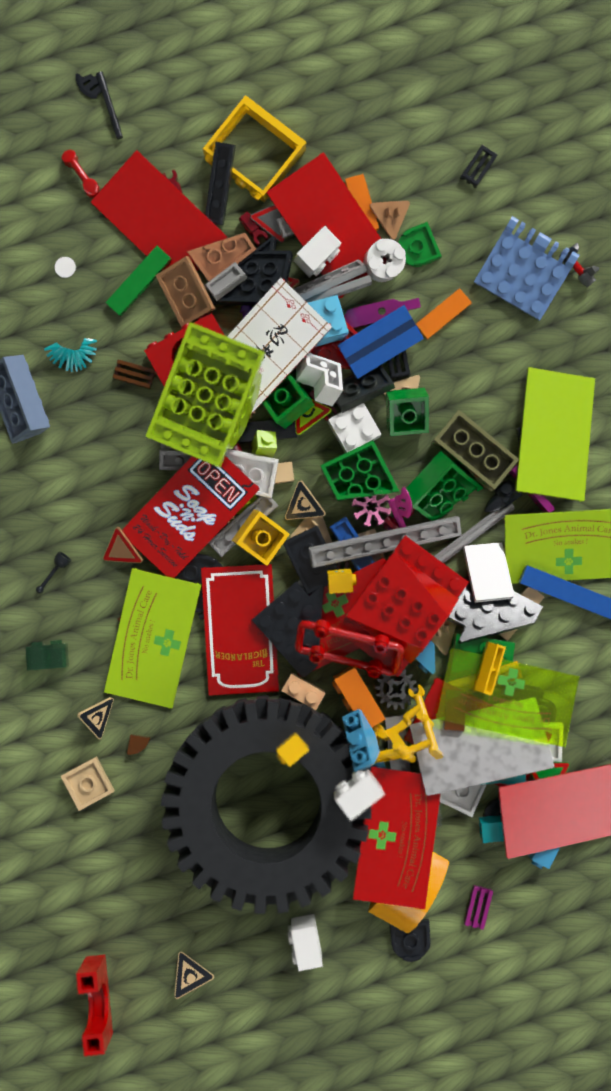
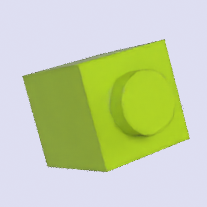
(264, 443)

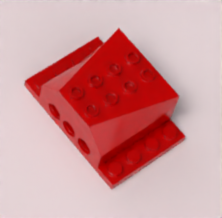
(405, 602)

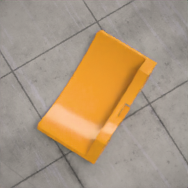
(406, 917)

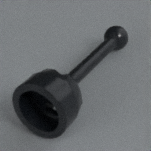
(61, 561)

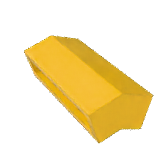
(489, 668)

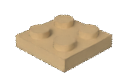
(87, 783)

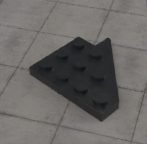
(262, 270)
(281, 620)

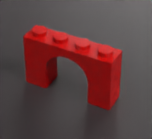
(162, 353)
(93, 980)

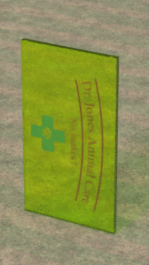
(524, 702)

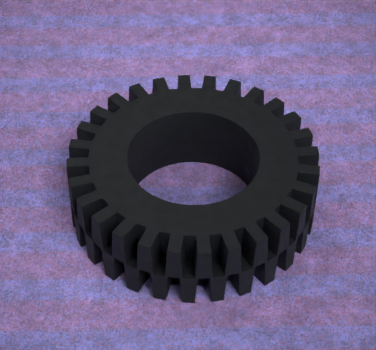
(225, 861)

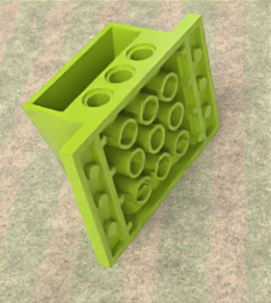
(207, 395)

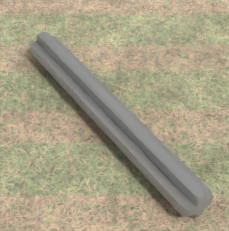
(473, 533)

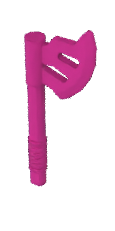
(396, 502)

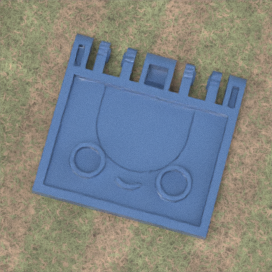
(524, 272)

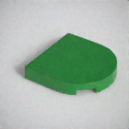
(419, 245)

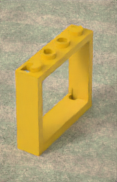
(248, 106)

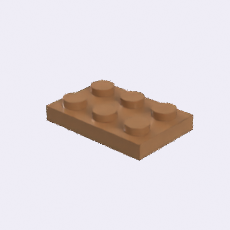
(185, 291)

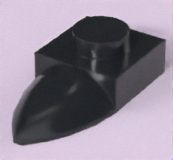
(503, 497)

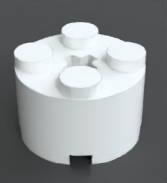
(394, 256)

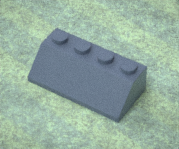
(19, 400)

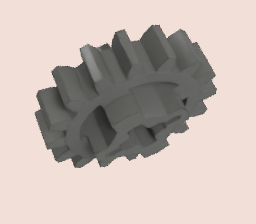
(401, 694)

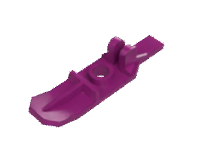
(369, 313)

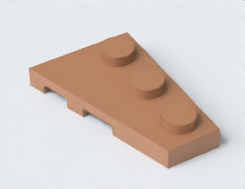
(219, 255)

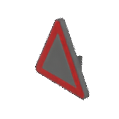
(267, 220)

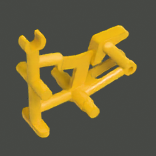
(400, 749)

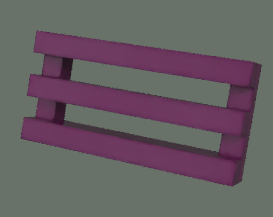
(475, 923)

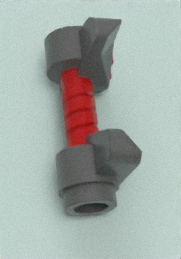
(586, 275)

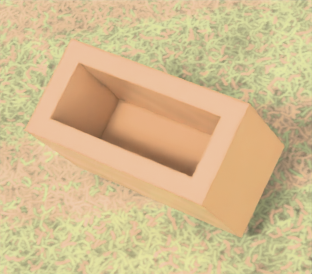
(303, 691)

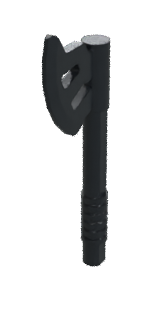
(101, 88)

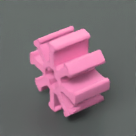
(372, 500)

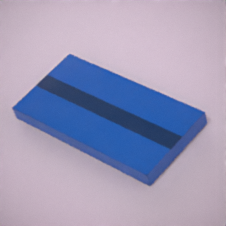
(380, 342)

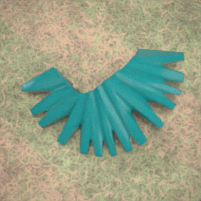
(72, 357)

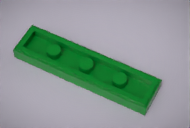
(138, 281)

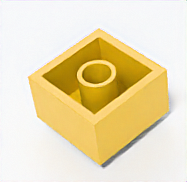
(260, 537)

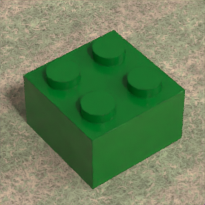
(288, 402)
(407, 411)

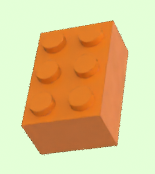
(357, 695)

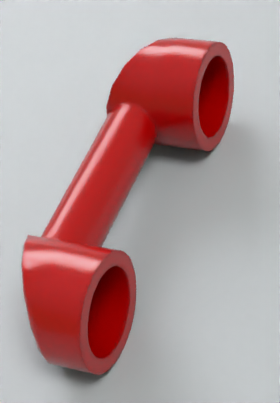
(90, 186)

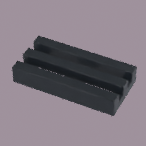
(470, 179)
(400, 374)

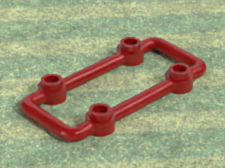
(380, 643)

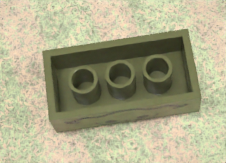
(475, 451)

